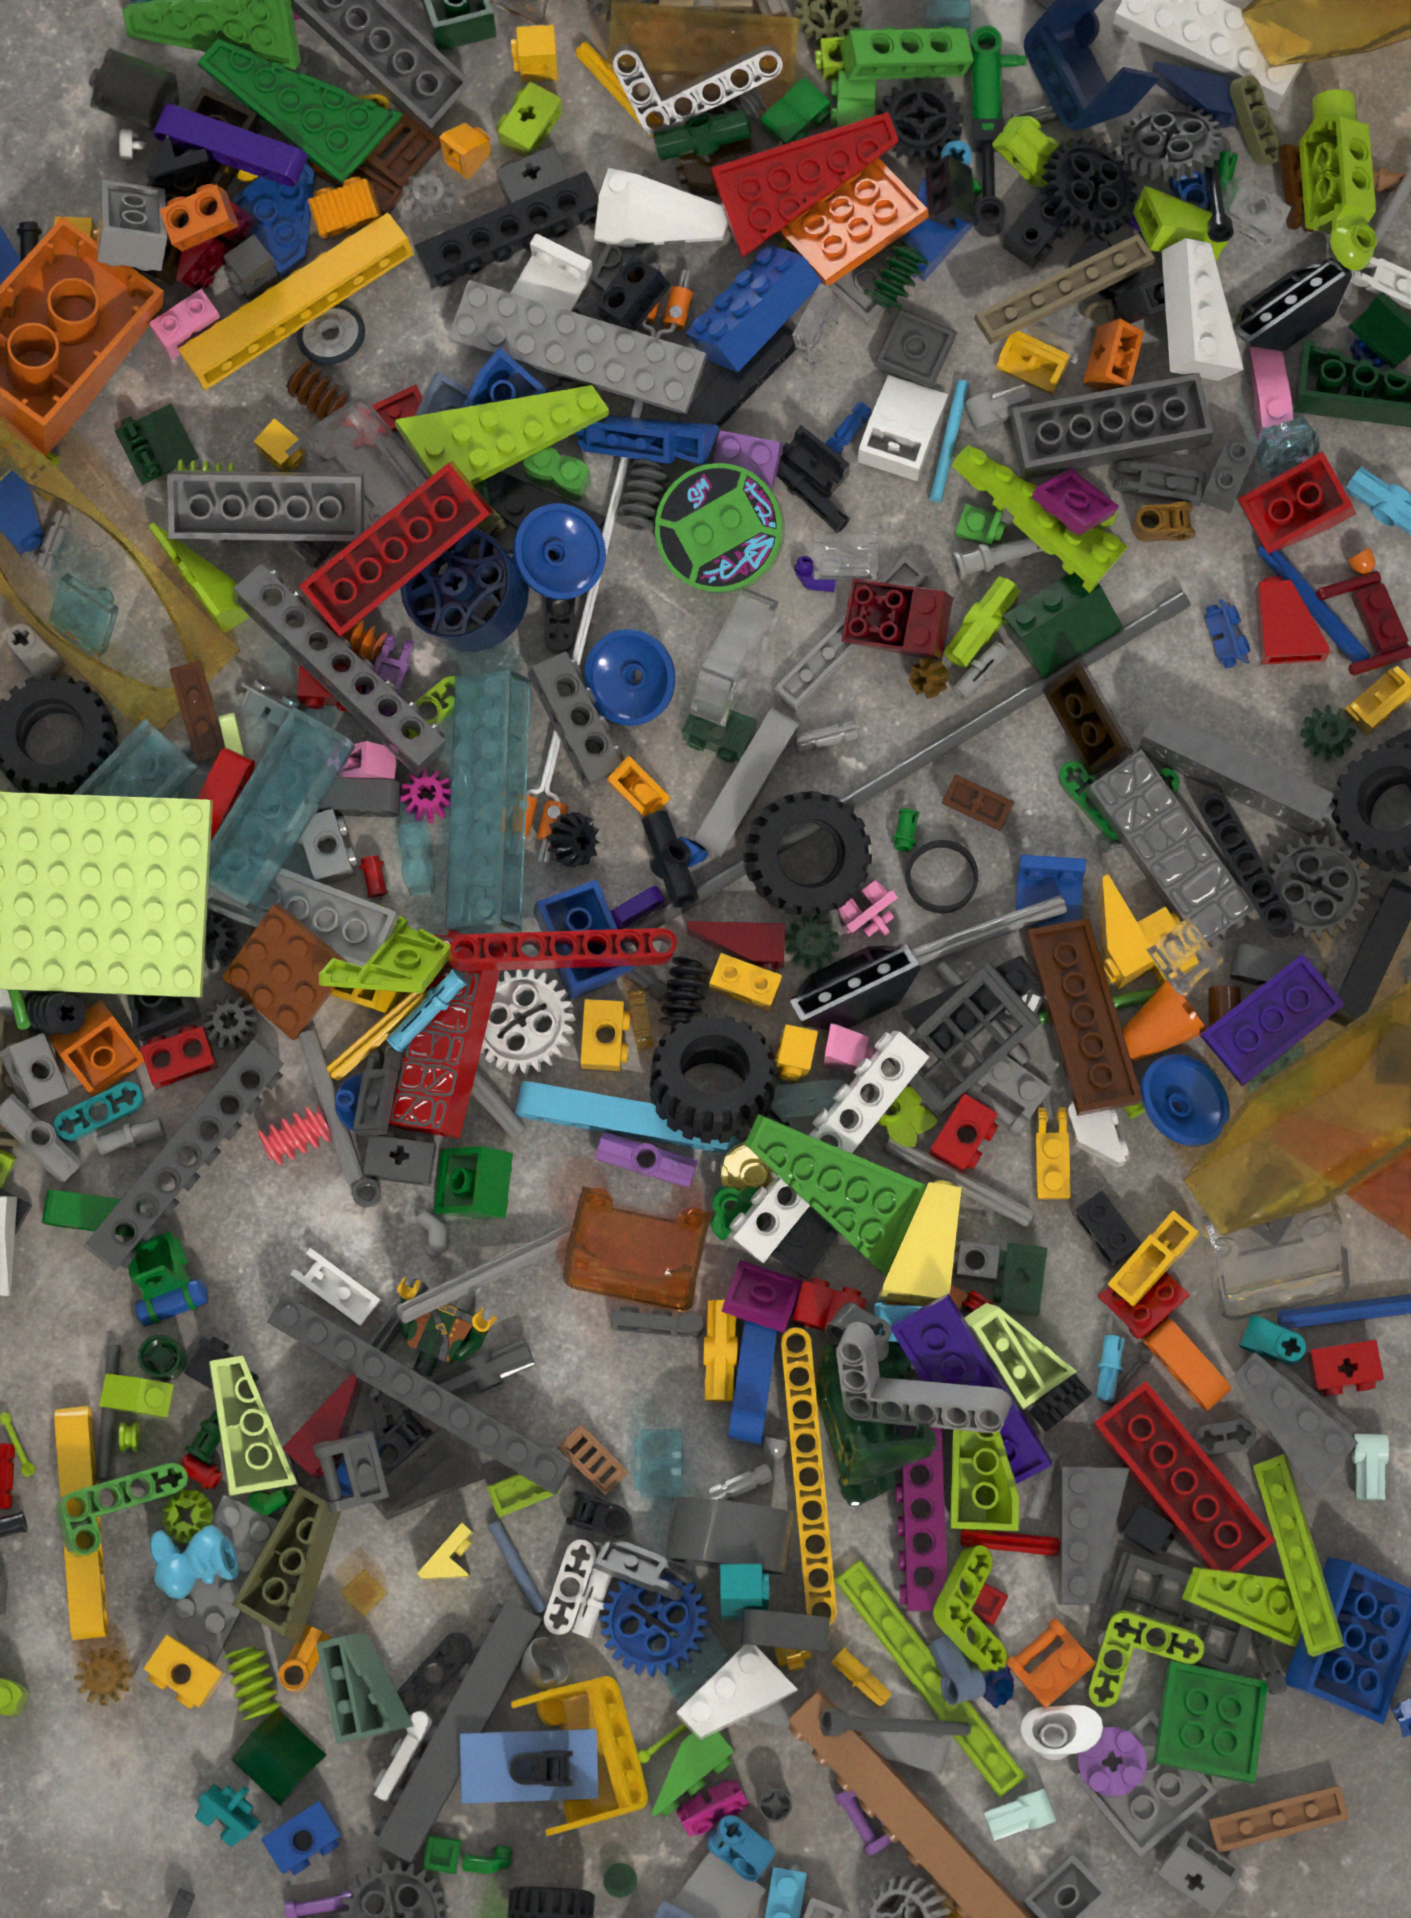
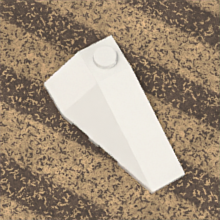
(647, 211)

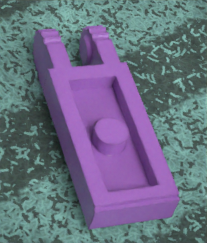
(392, 669)

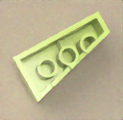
(247, 1437)

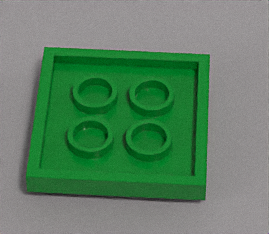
(1211, 1722)

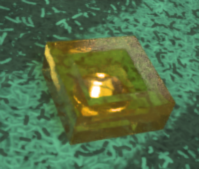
(363, 1593)

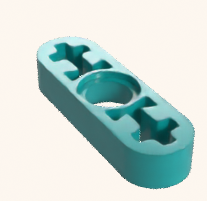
(85, 1106)

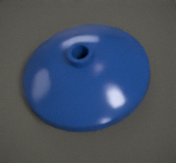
(577, 548)
(613, 681)
(1184, 1100)

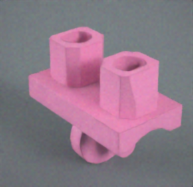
(878, 900)

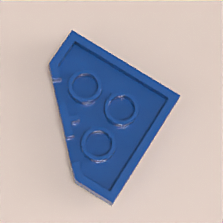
(281, 218)

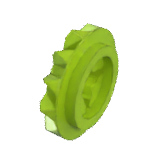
(201, 1515)

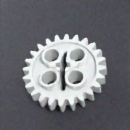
(537, 1045)

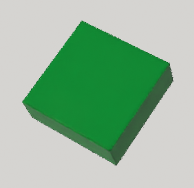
(442, 1854)

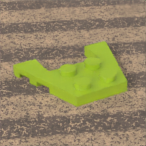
(401, 964)

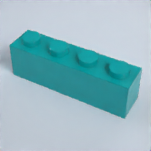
(742, 1588)

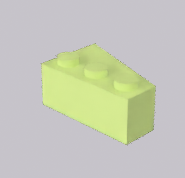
(1018, 1357)

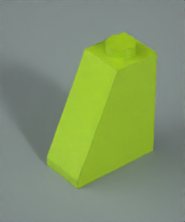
(1170, 220)

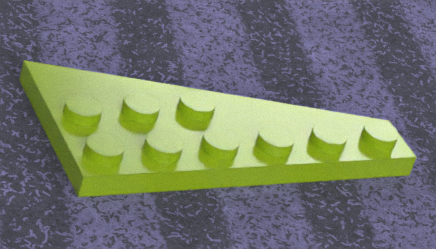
(499, 433)
(1087, 555)

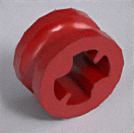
(975, 1301)

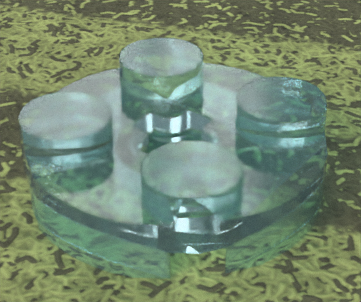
(1296, 436)

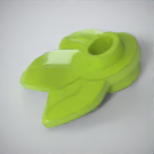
(908, 1118)

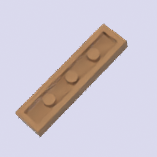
(1278, 1819)

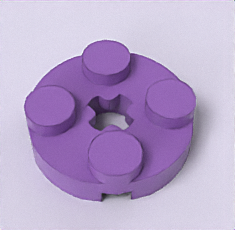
(1128, 1773)

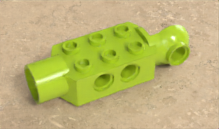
(1339, 177)

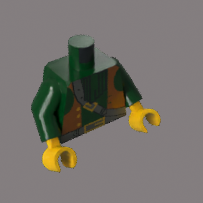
(442, 1333)

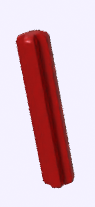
(1010, 1541)

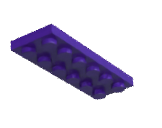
(948, 1352)

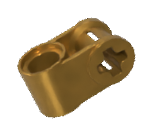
(1171, 522)

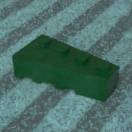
(1350, 388)

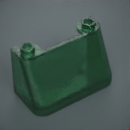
(864, 1447)

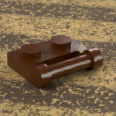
(408, 156)

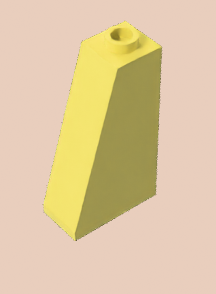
(927, 1252)

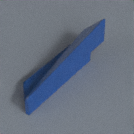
(649, 439)

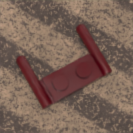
(1378, 618)

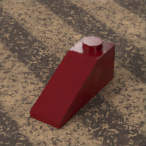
(748, 941)

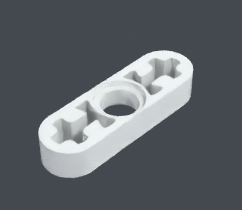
(585, 1566)

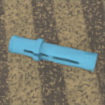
(436, 1000)

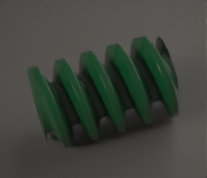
(896, 276)

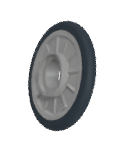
(337, 350)

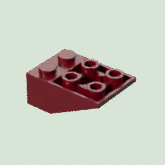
(202, 261)
(897, 618)

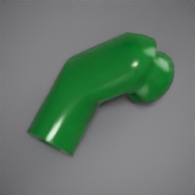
(266, 1504)
(488, 1865)

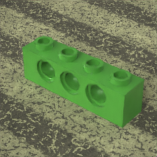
(919, 60)

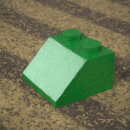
(473, 1182)

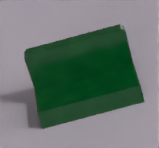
(1385, 330)

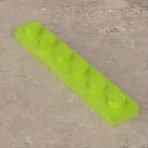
(1298, 1555)

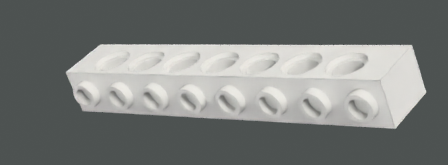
(908, 1061)

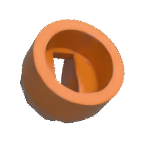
(1363, 562)

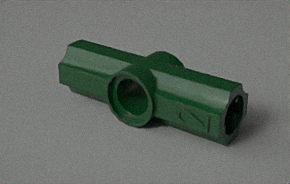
(702, 134)

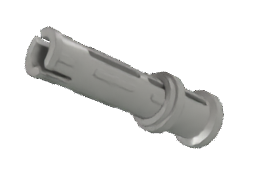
(986, 557)

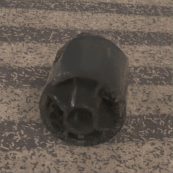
(132, 89)

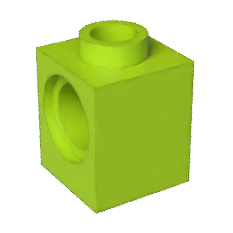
(828, 48)

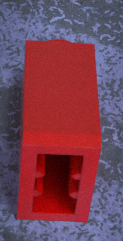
(1286, 625)

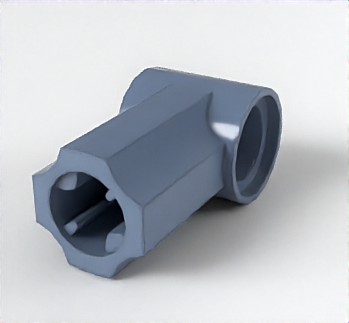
(958, 1679)

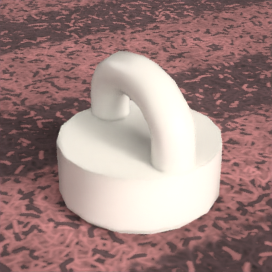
(127, 144)

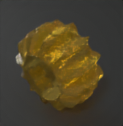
(99, 1688)

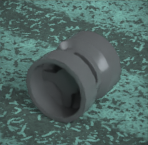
(776, 1809)

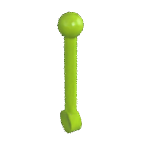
(27, 1468)
(645, 1755)

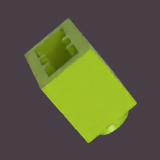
(529, 135)

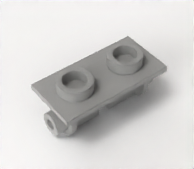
(260, 696)

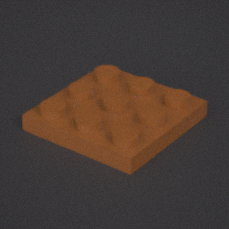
(281, 971)

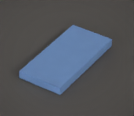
(487, 1756)

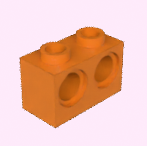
(200, 224)

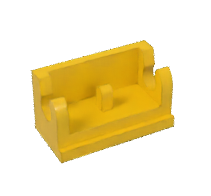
(1033, 361)
(1380, 700)

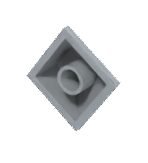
(1070, 1894)

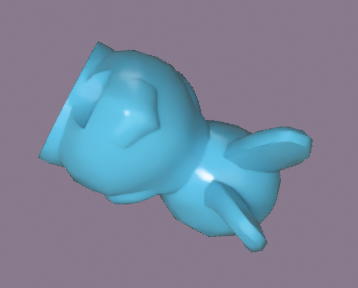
(203, 1558)

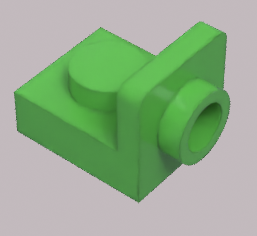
(980, 526)

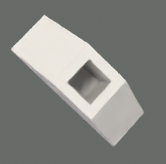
(1098, 1135)

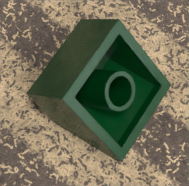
(459, 22)

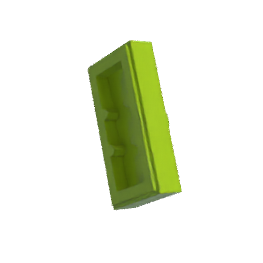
(515, 1494)

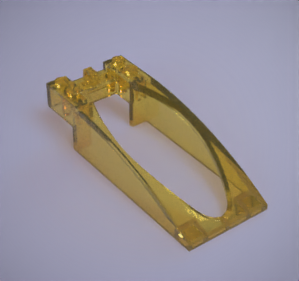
(197, 632)

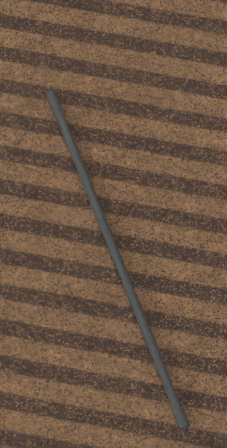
(1162, 612)

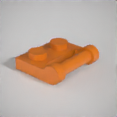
(1057, 1671)

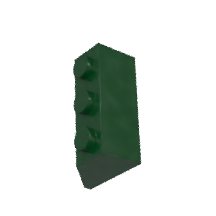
(1061, 623)

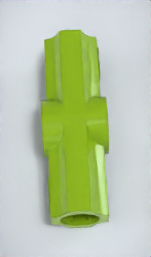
(982, 622)

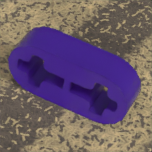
(637, 907)

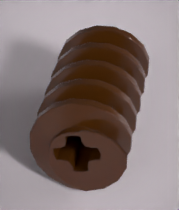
(315, 393)

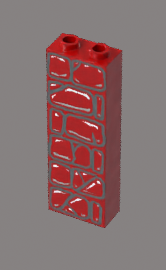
(445, 1055)

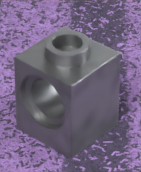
(990, 1258)

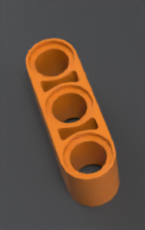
(1186, 1364)

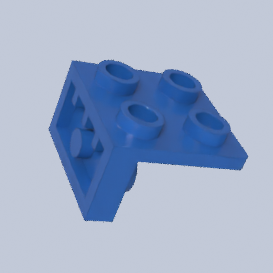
(1048, 877)

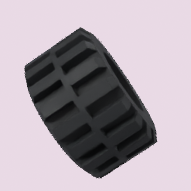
(550, 1902)

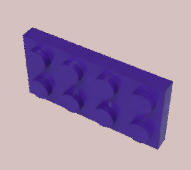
(1272, 1020)

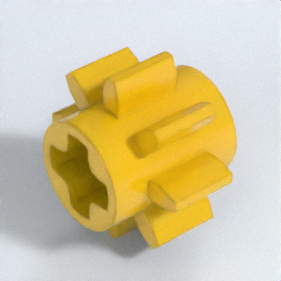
(792, 1657)

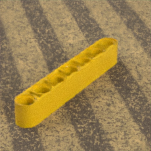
(83, 1574)

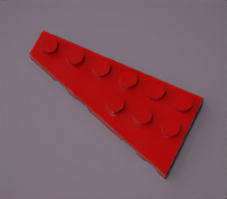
(782, 183)

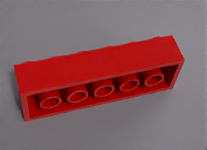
(396, 548)
(1182, 1481)

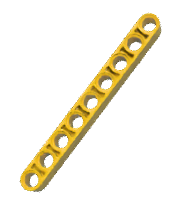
(811, 1460)

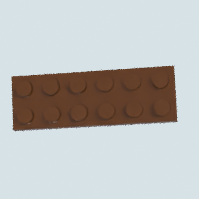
(1083, 1017)

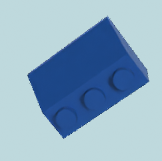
(577, 911)

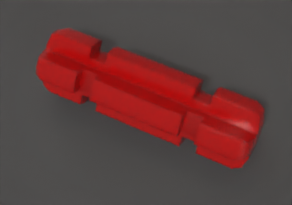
(7, 1452)

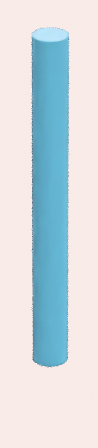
(949, 441)

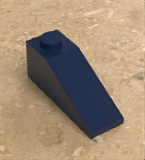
(1200, 90)

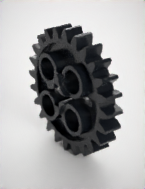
(1089, 186)

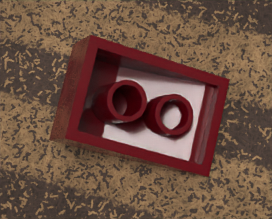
(326, 1424)

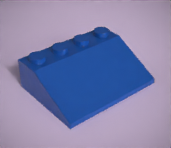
(1376, 1638)

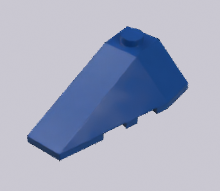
(502, 380)

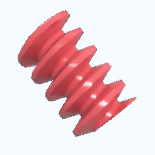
(295, 1135)

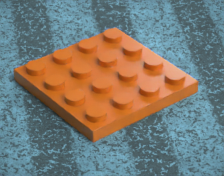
(854, 222)

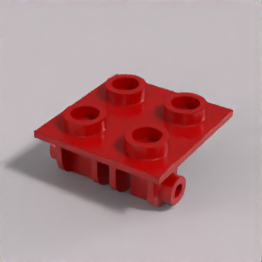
(1152, 1307)

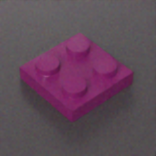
(1075, 501)
(761, 1296)

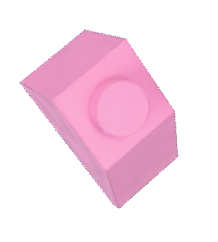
(369, 762)
(846, 1049)

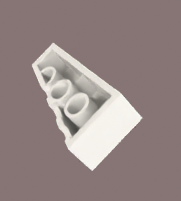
(1197, 313)

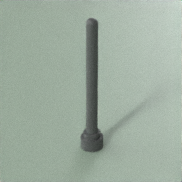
(835, 1722)

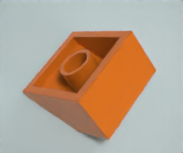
(99, 1050)

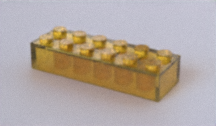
(699, 40)

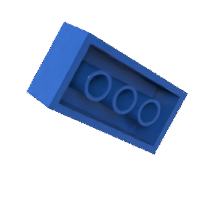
(753, 307)

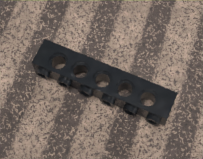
(516, 215)

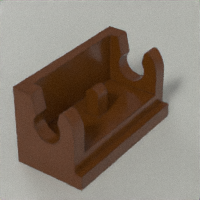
(978, 802)

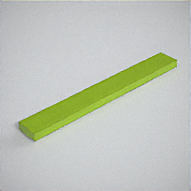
(920, 1668)

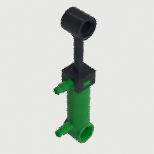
(988, 119)

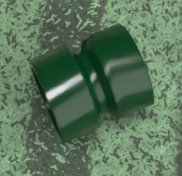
(162, 1357)

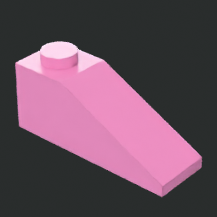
(1270, 388)

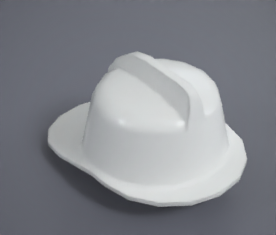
(1061, 1730)

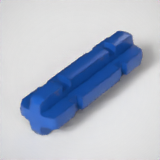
(849, 427)

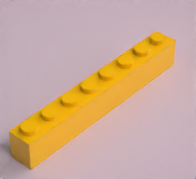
(296, 301)

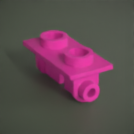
(699, 1817)

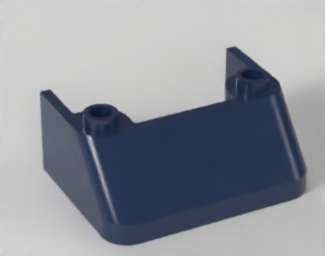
(1070, 73)

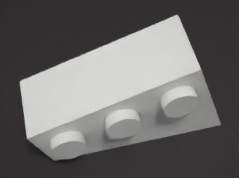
(735, 1692)

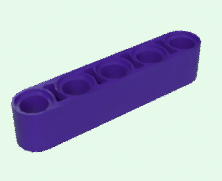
(231, 145)

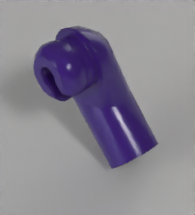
(805, 573)

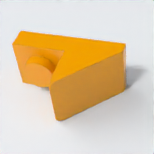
(637, 788)

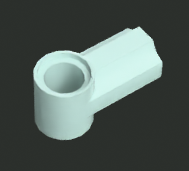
(1370, 1459)
(1028, 1812)

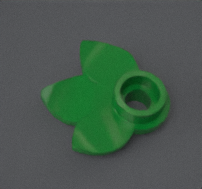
(726, 1214)

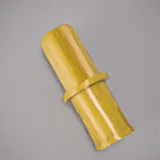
(861, 1677)

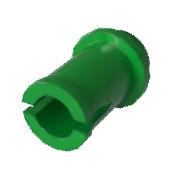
(905, 831)

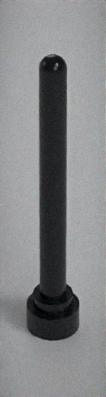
(1220, 225)

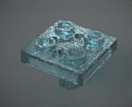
(84, 614)

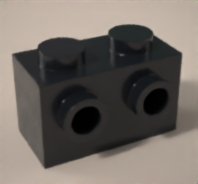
(1035, 231)

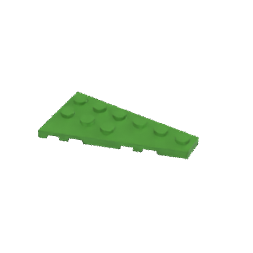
(852, 1194)

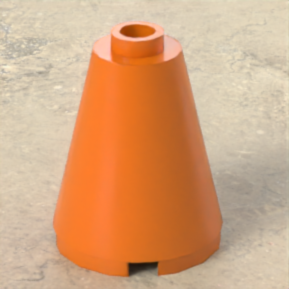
(1162, 1024)

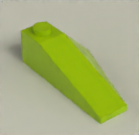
(206, 581)
(982, 1483)

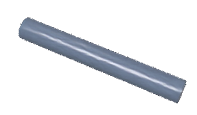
(517, 1567)

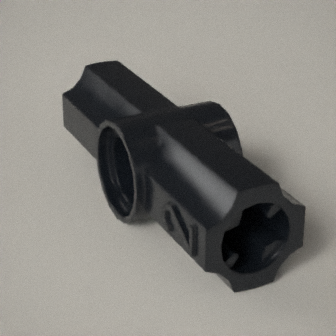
(670, 859)

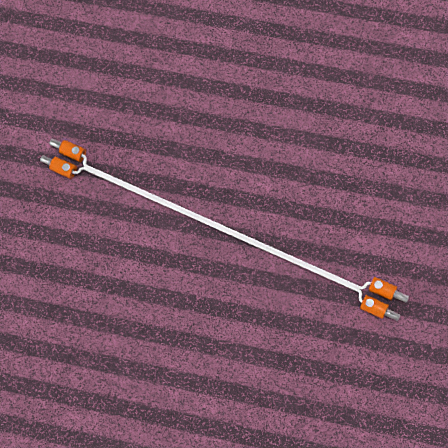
(674, 319)

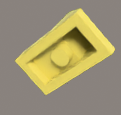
(441, 1563)

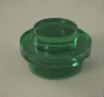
(620, 1880)

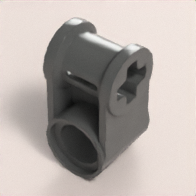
(852, 1313)

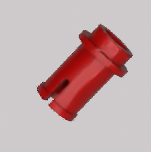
(373, 876)
(201, 1472)

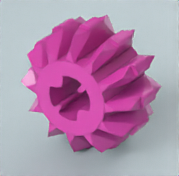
(431, 785)

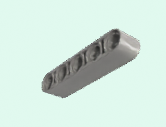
(747, 782)

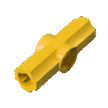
(719, 1354)

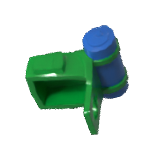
(164, 1280)

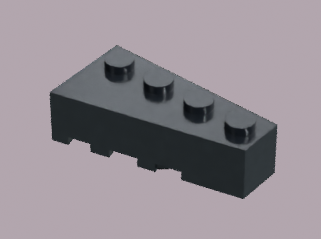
(160, 1014)

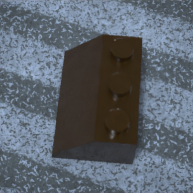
(1088, 720)

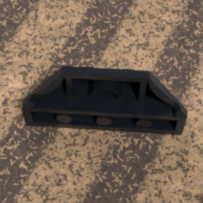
(1293, 306)
(856, 987)

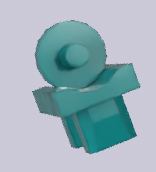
(229, 1808)

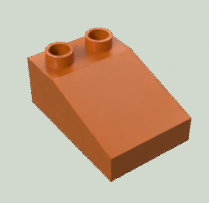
(66, 331)

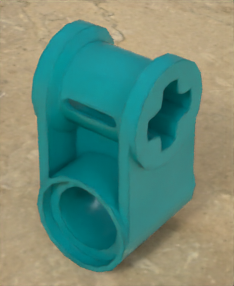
(1266, 1340)

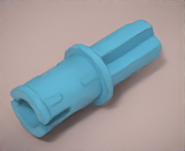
(1110, 1368)

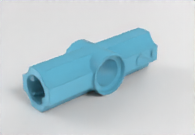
(1387, 502)

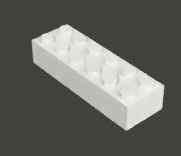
(1205, 38)

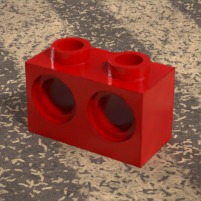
(180, 1066)

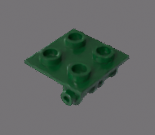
(155, 443)

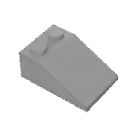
(131, 226)

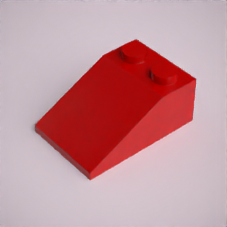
(1297, 504)

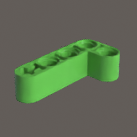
(122, 1499)

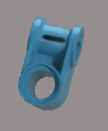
(742, 1848)

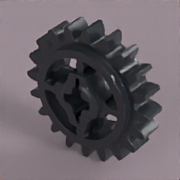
(931, 119)

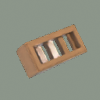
(572, 1440)

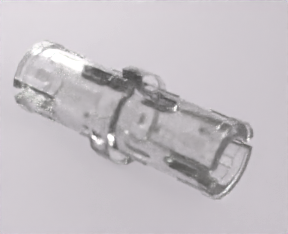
(1041, 1489)

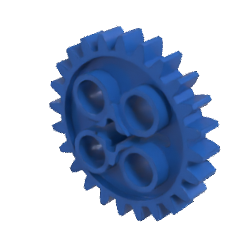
(638, 1646)

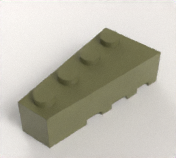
(290, 1567)

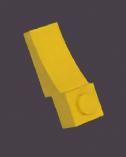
(1153, 1258)

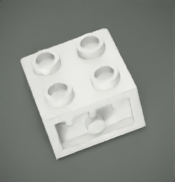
(553, 275)

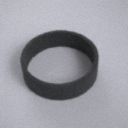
(942, 844)

